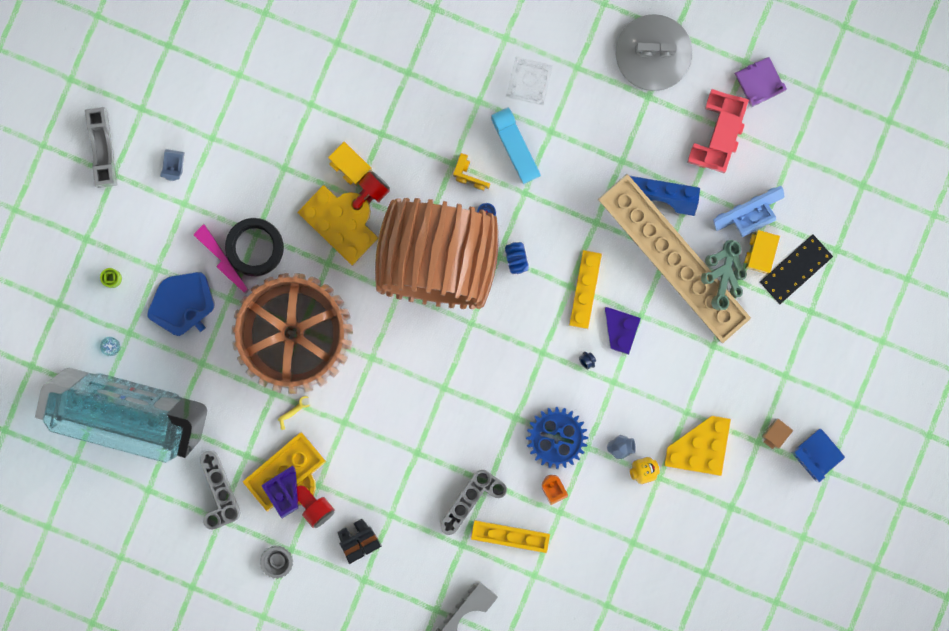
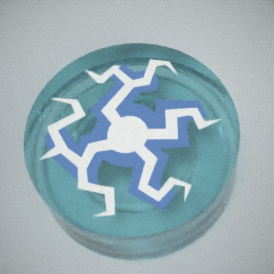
(110, 346)

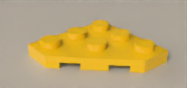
(701, 448)

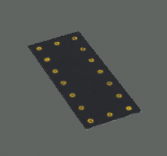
(796, 269)

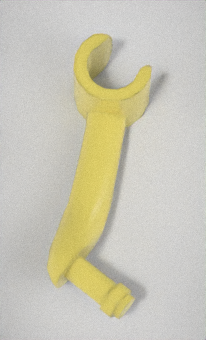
(292, 412)

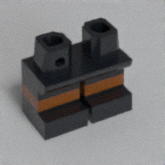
(351, 545)

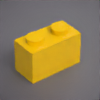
(349, 163)
(762, 251)

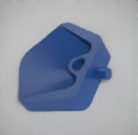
(182, 303)

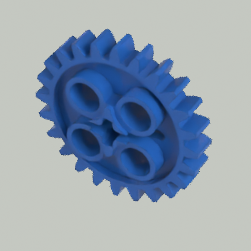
(552, 455)

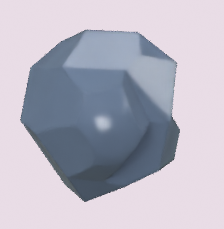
(621, 447)

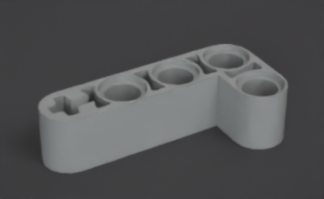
(224, 484)
(469, 504)

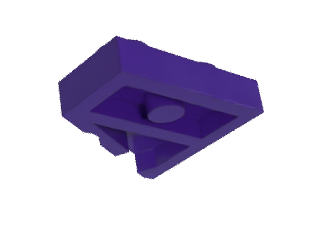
(621, 329)
(283, 492)

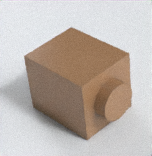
(776, 434)

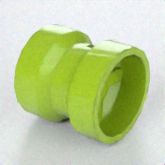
(113, 280)

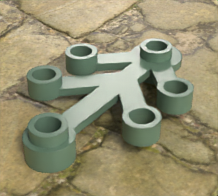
(730, 252)

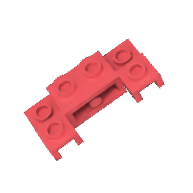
(723, 140)

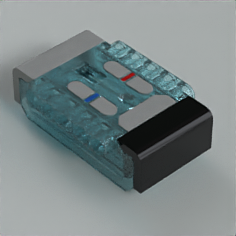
(121, 414)

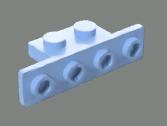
(752, 214)

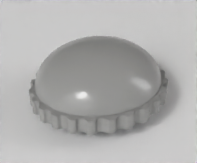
(276, 562)

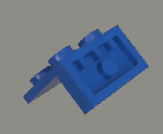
(818, 455)

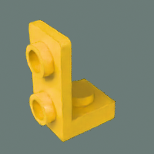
(462, 165)

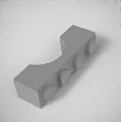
(100, 137)
(479, 599)

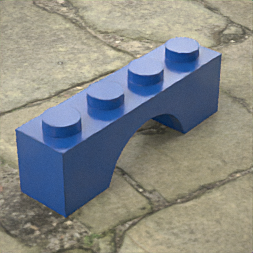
(681, 197)

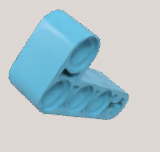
(515, 145)

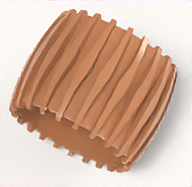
(436, 253)
(254, 305)

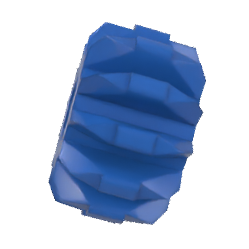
(516, 258)

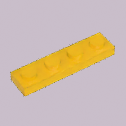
(585, 289)
(510, 536)

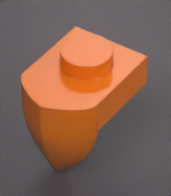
(553, 489)

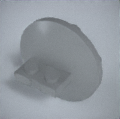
(654, 52)

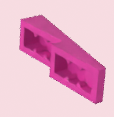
(224, 266)

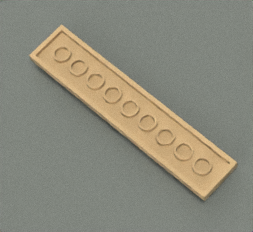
(671, 256)

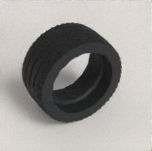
(237, 230)

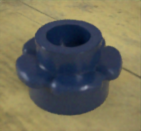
(587, 360)

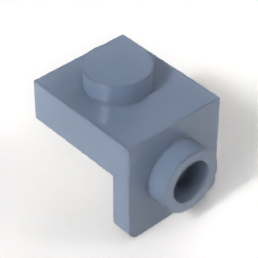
(172, 165)

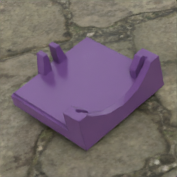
(760, 81)

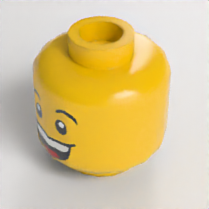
(644, 470)

